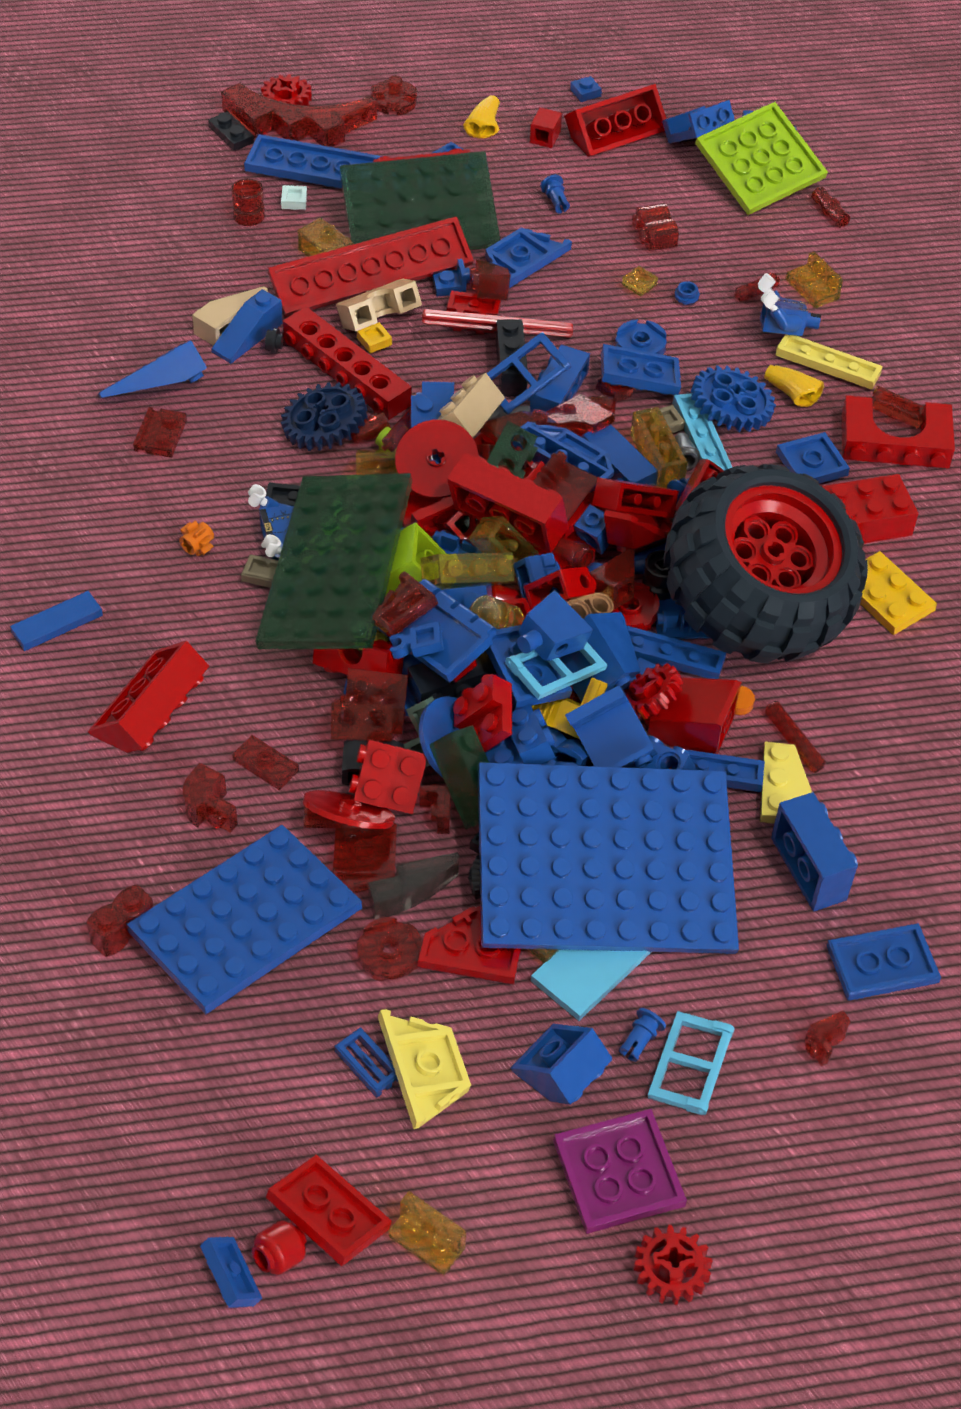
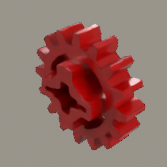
(288, 90)
(654, 690)
(658, 1270)

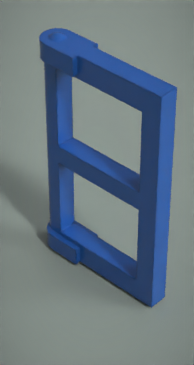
(514, 359)

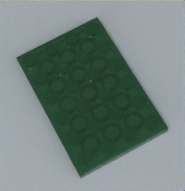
(421, 191)

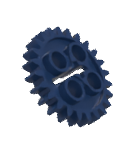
(324, 416)

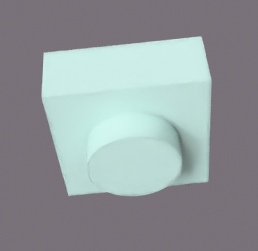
(294, 197)

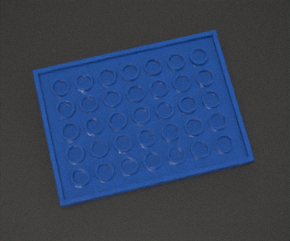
(605, 859)

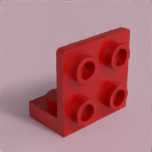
(428, 513)

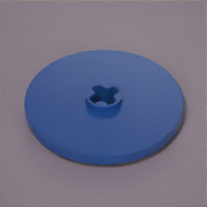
(434, 724)

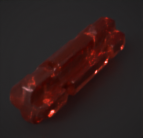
(751, 289)

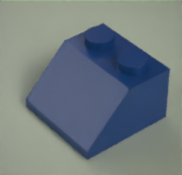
(563, 1062)

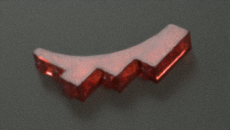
(294, 122)

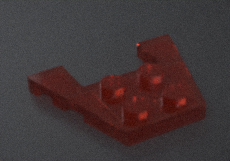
(359, 852)

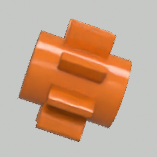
(196, 538)

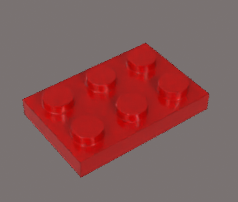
(328, 1210)

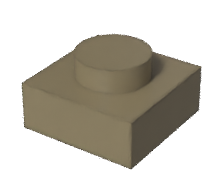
(673, 418)

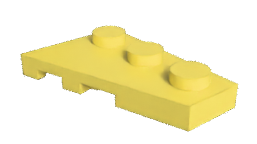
(782, 778)

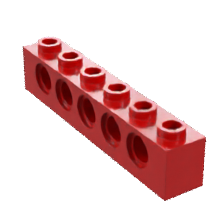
(347, 362)

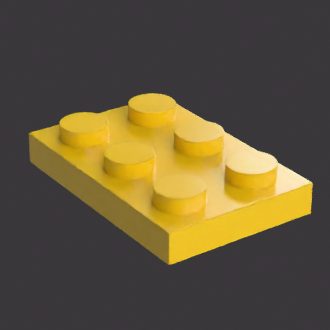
(893, 596)

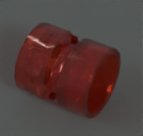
(248, 202)

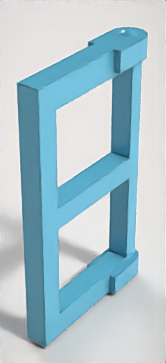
(568, 678)
(713, 1068)

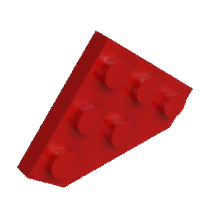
(459, 951)

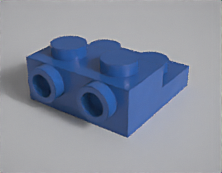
(528, 740)

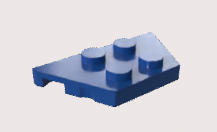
(525, 253)

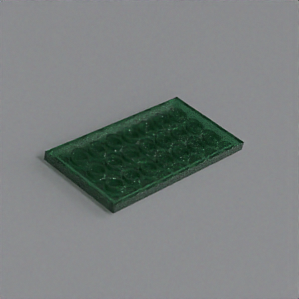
(335, 562)

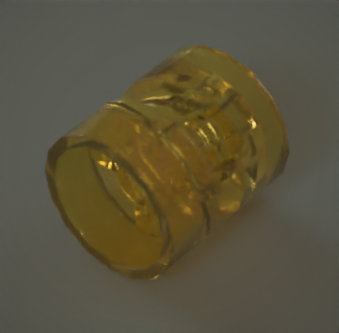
(497, 612)

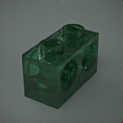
(504, 453)

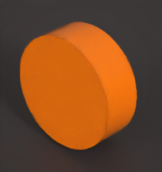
(745, 701)

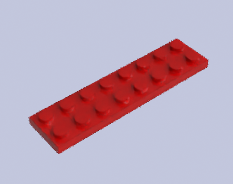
(369, 265)

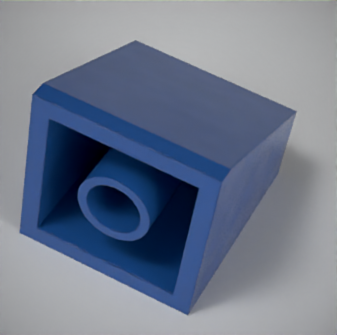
(614, 646)

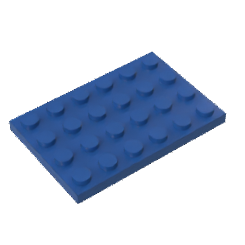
(244, 918)

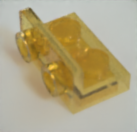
(816, 281)
(428, 1234)

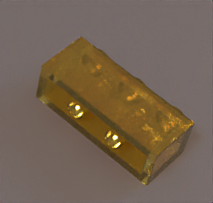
(658, 445)
(468, 568)

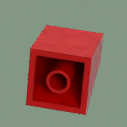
(698, 716)

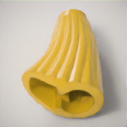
(482, 120)
(798, 386)

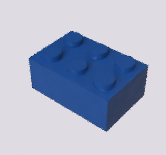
(814, 851)

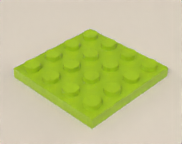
(761, 158)

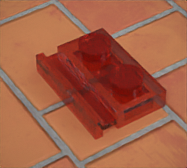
(160, 432)

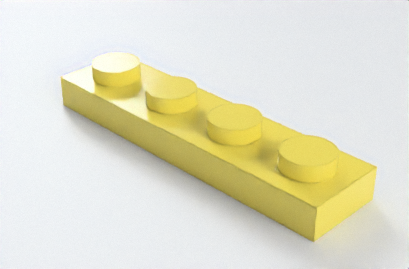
(829, 361)

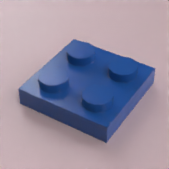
(814, 457)

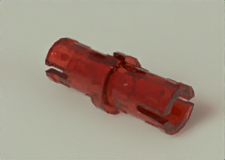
(830, 207)

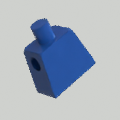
(553, 629)

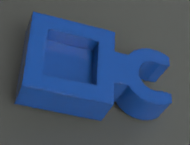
(421, 641)

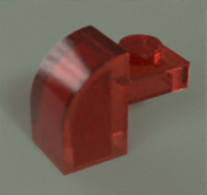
(204, 799)

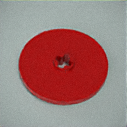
(416, 454)
(343, 809)

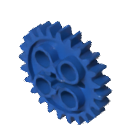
(733, 398)

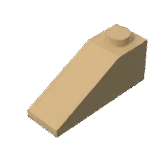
(217, 314)

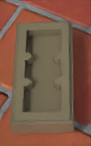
(259, 570)

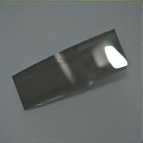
(412, 884)

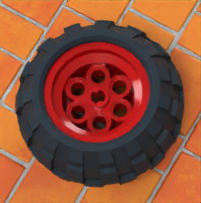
(765, 563)

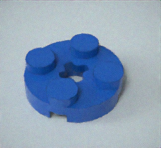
(631, 333)

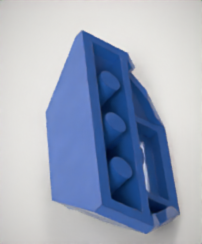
(577, 449)

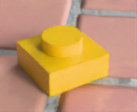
(374, 337)

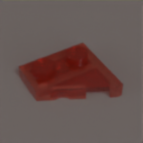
(404, 605)

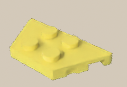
(425, 1065)

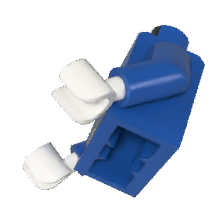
(784, 314)
(273, 520)

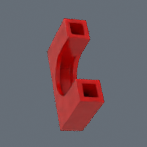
(868, 443)

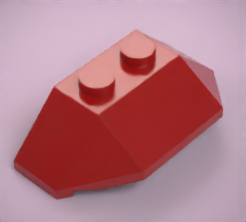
(635, 530)

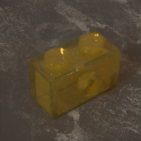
(320, 238)
(375, 462)

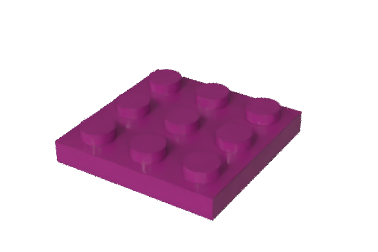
(619, 1171)

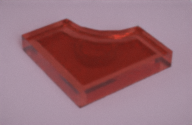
(581, 414)

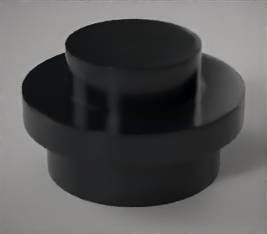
(274, 340)

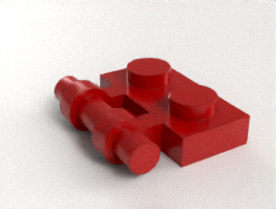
(469, 303)

